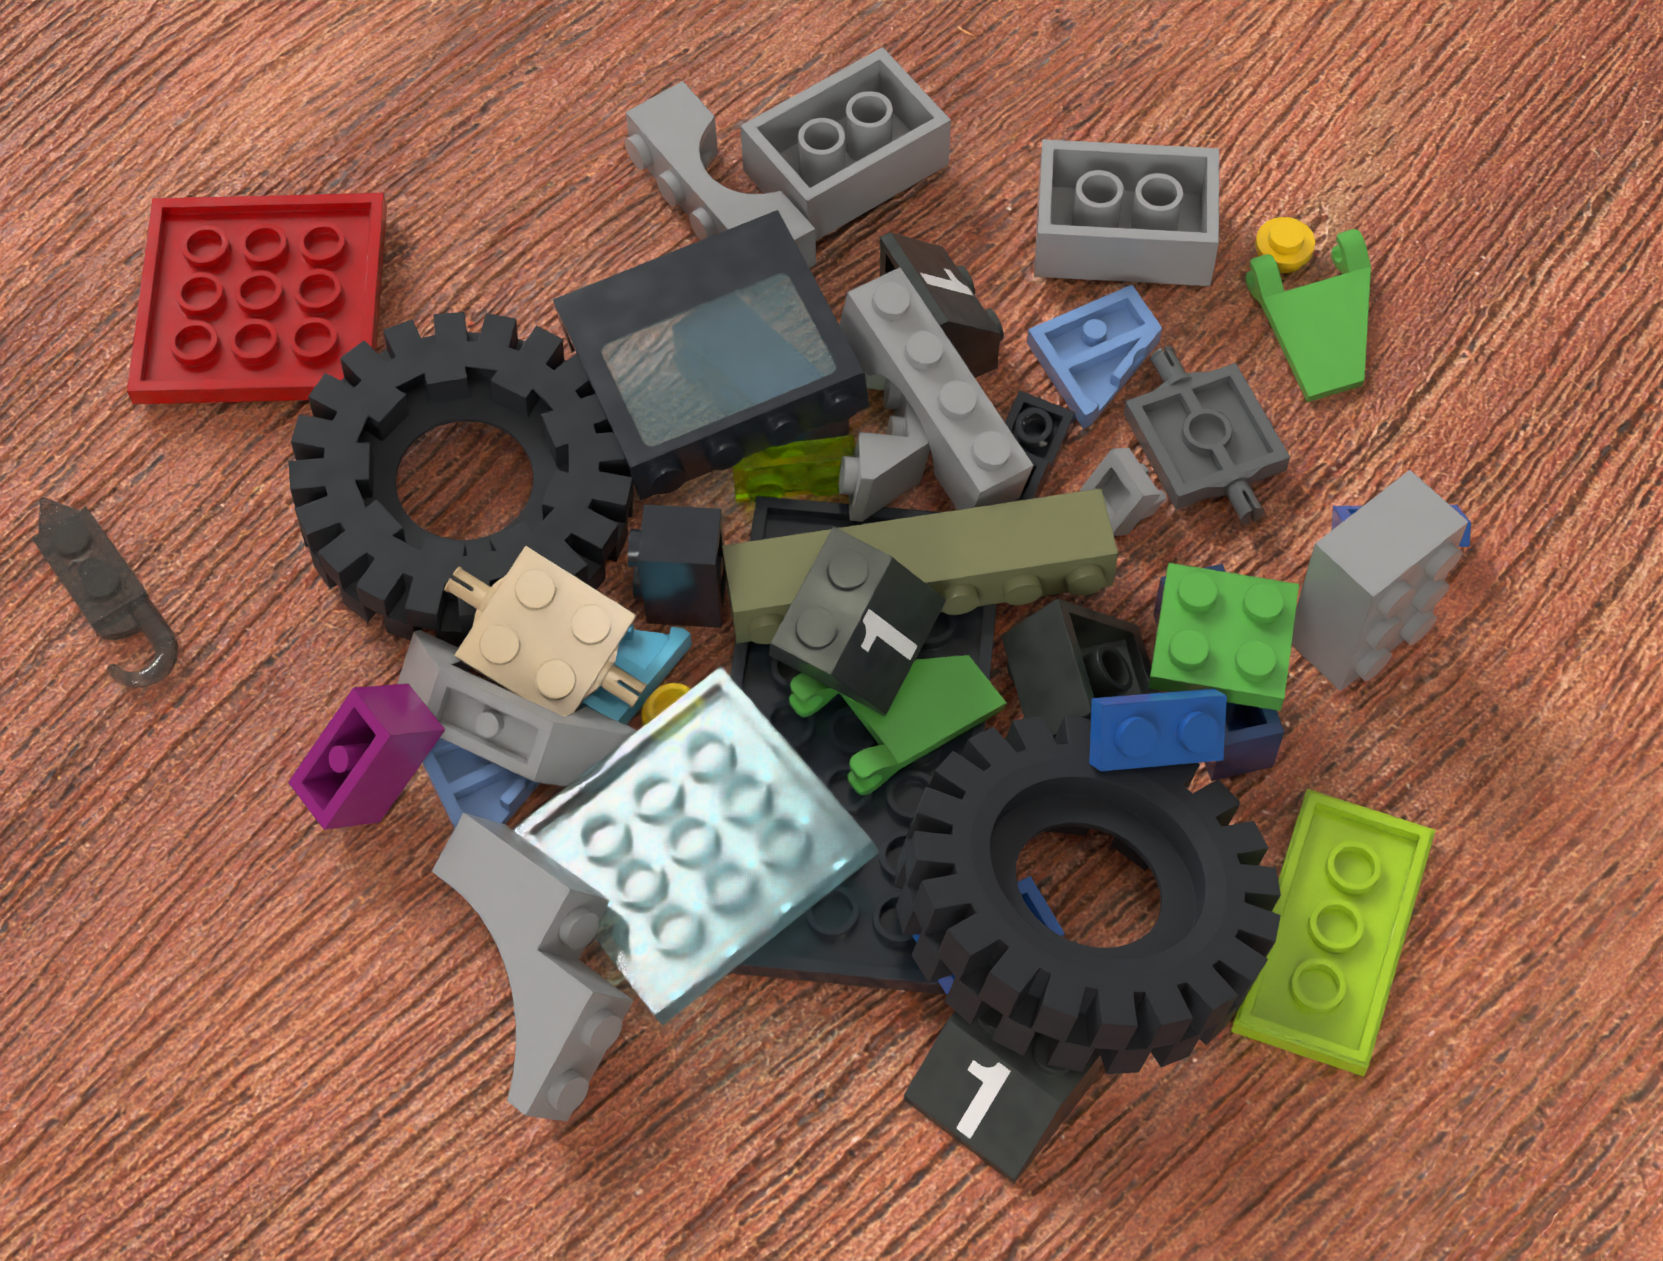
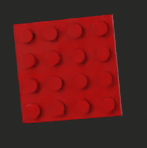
(255, 295)

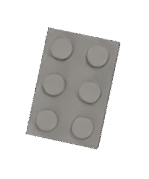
(847, 142)
(1127, 212)
(1377, 581)

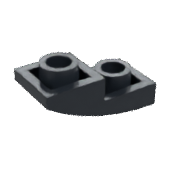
(1042, 433)

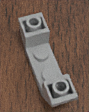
(883, 463)
(505, 725)

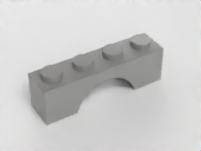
(677, 143)
(968, 439)

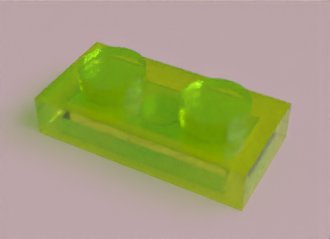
(792, 469)

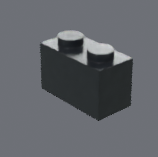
(679, 565)

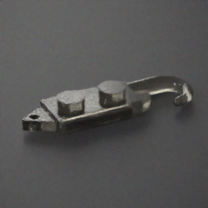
(104, 588)

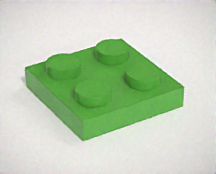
(1224, 635)

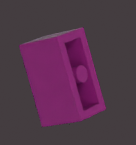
(366, 755)

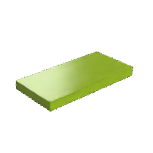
(1339, 932)

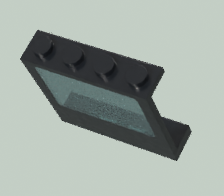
(712, 354)

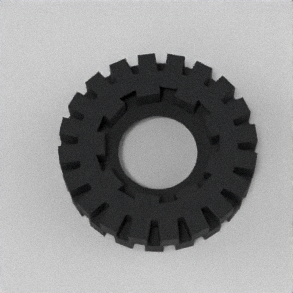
(390, 399)
(1123, 999)

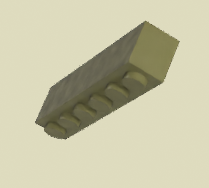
(965, 555)

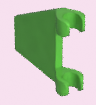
(1322, 322)
(931, 708)

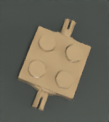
(545, 635)

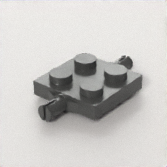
(1206, 435)

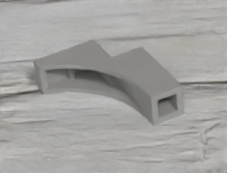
(541, 926)

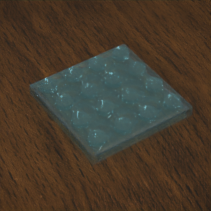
(700, 841)

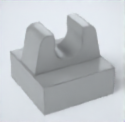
(1126, 490)

